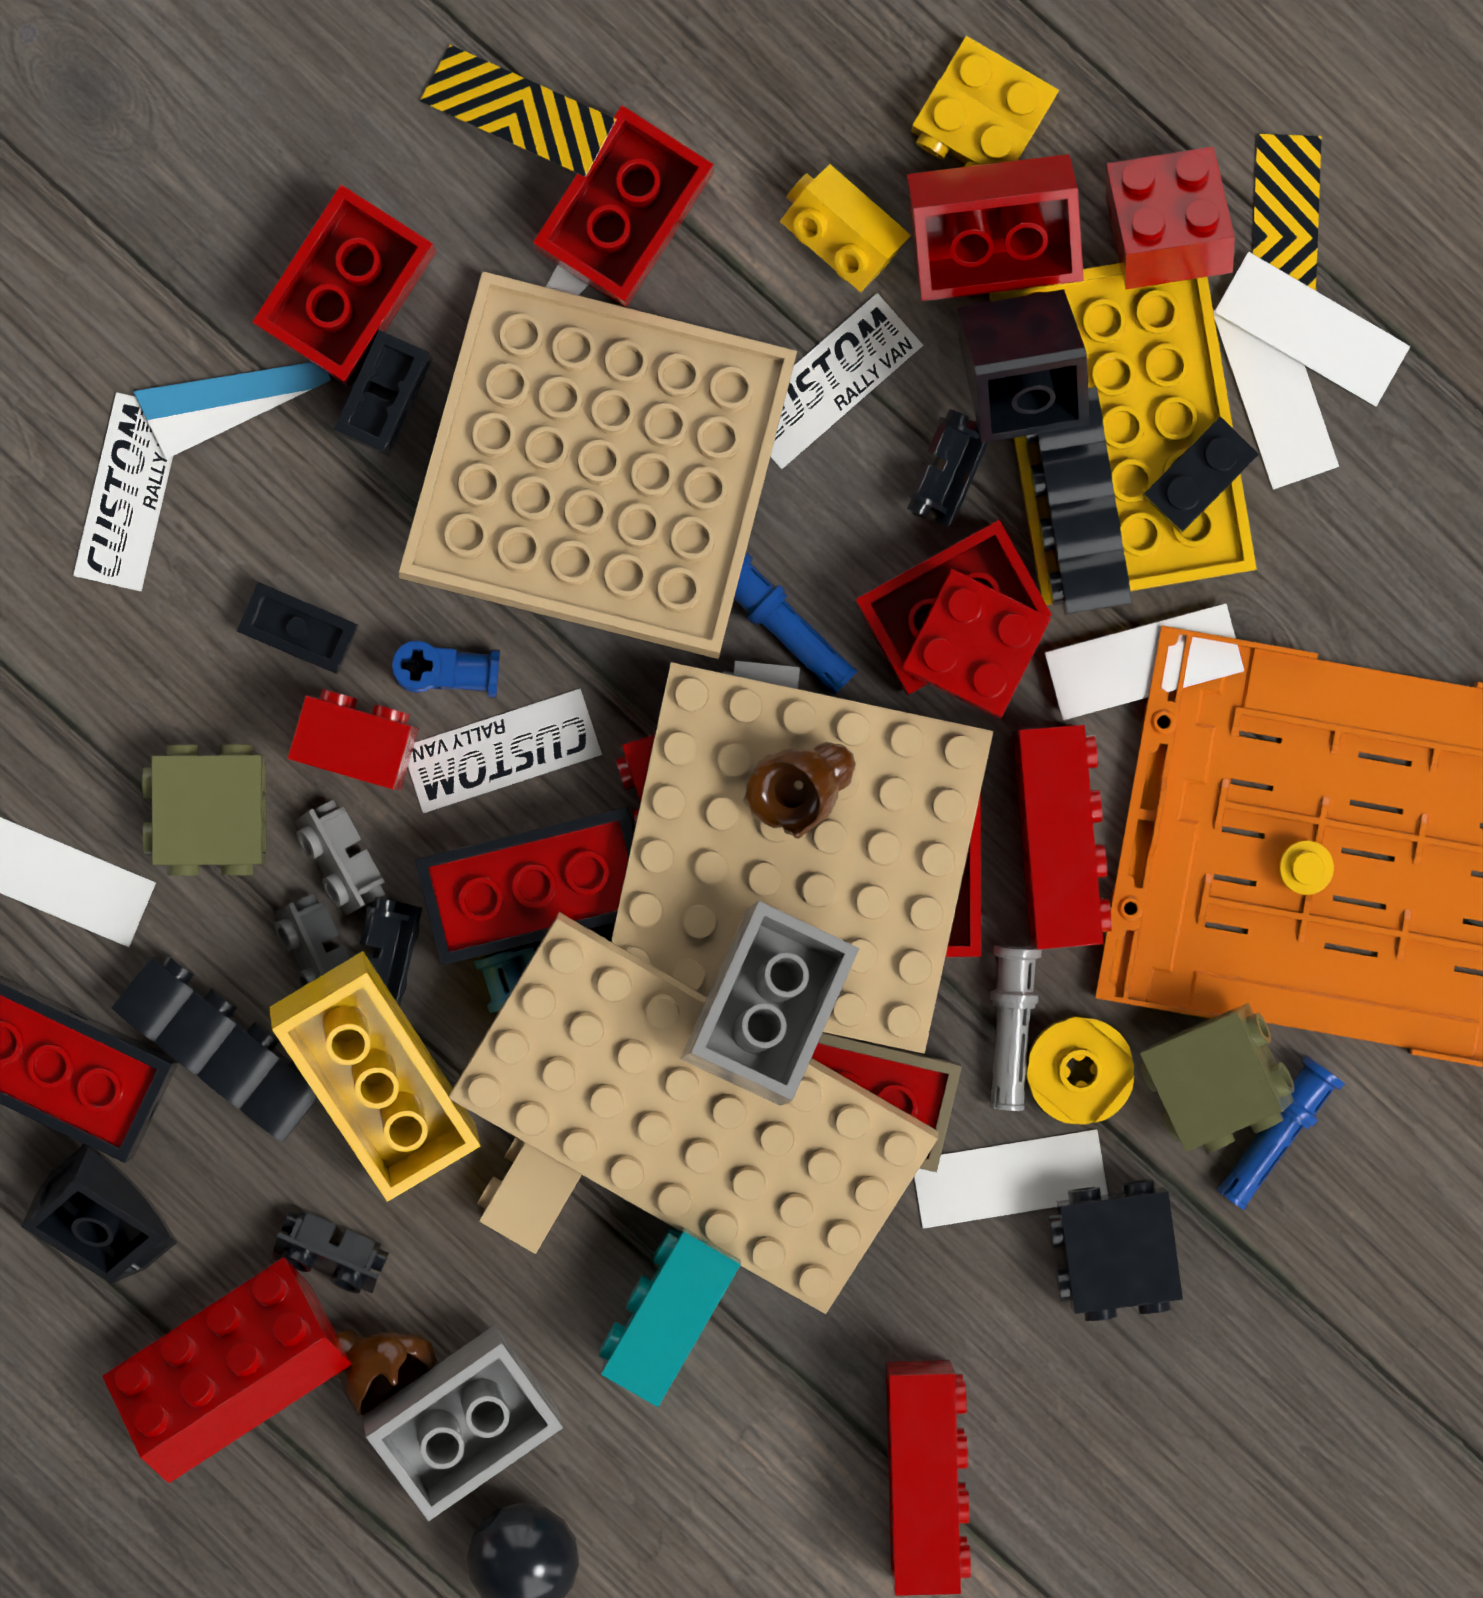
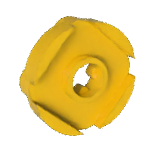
(1111, 1069)

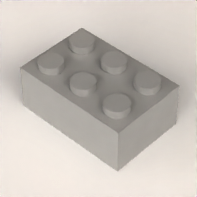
(769, 1003)
(462, 1422)

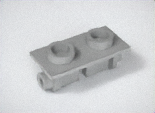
(326, 843)

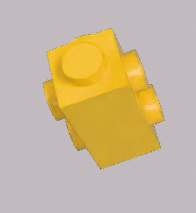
(843, 226)

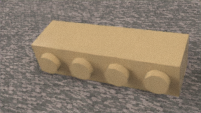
(528, 1197)

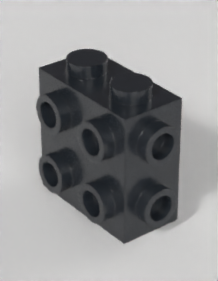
(1117, 1250)

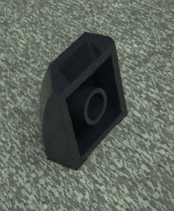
(98, 1217)

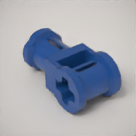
(450, 669)

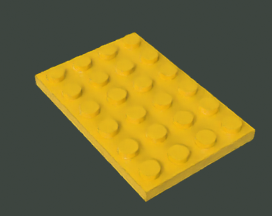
(1158, 392)

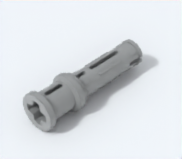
(1014, 1000)

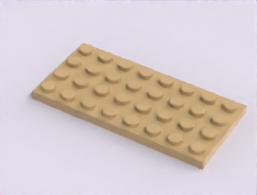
(597, 1081)

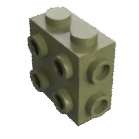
(206, 810)
(1218, 1079)

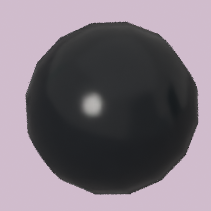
(523, 1554)

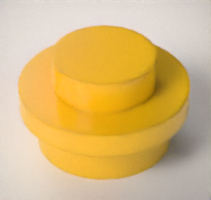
(1306, 867)

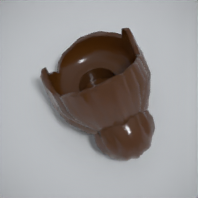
(780, 804)
(381, 1364)

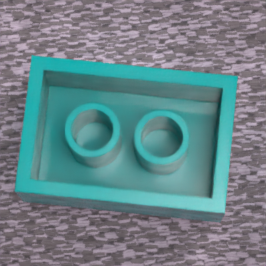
(667, 1314)

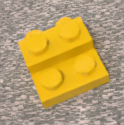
(982, 108)

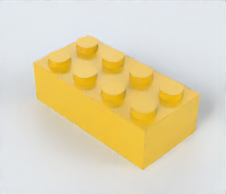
(374, 1076)

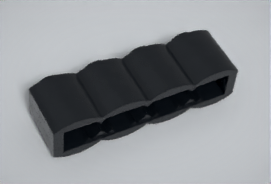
(1081, 516)
(216, 1046)

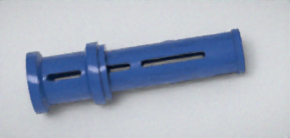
(768, 606)
(1310, 1092)

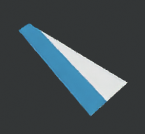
(204, 408)

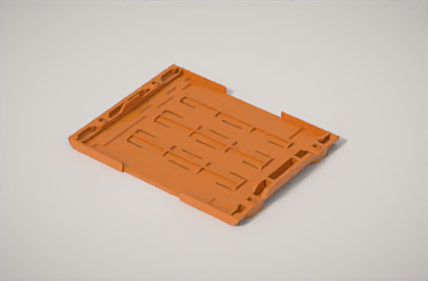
(1280, 967)

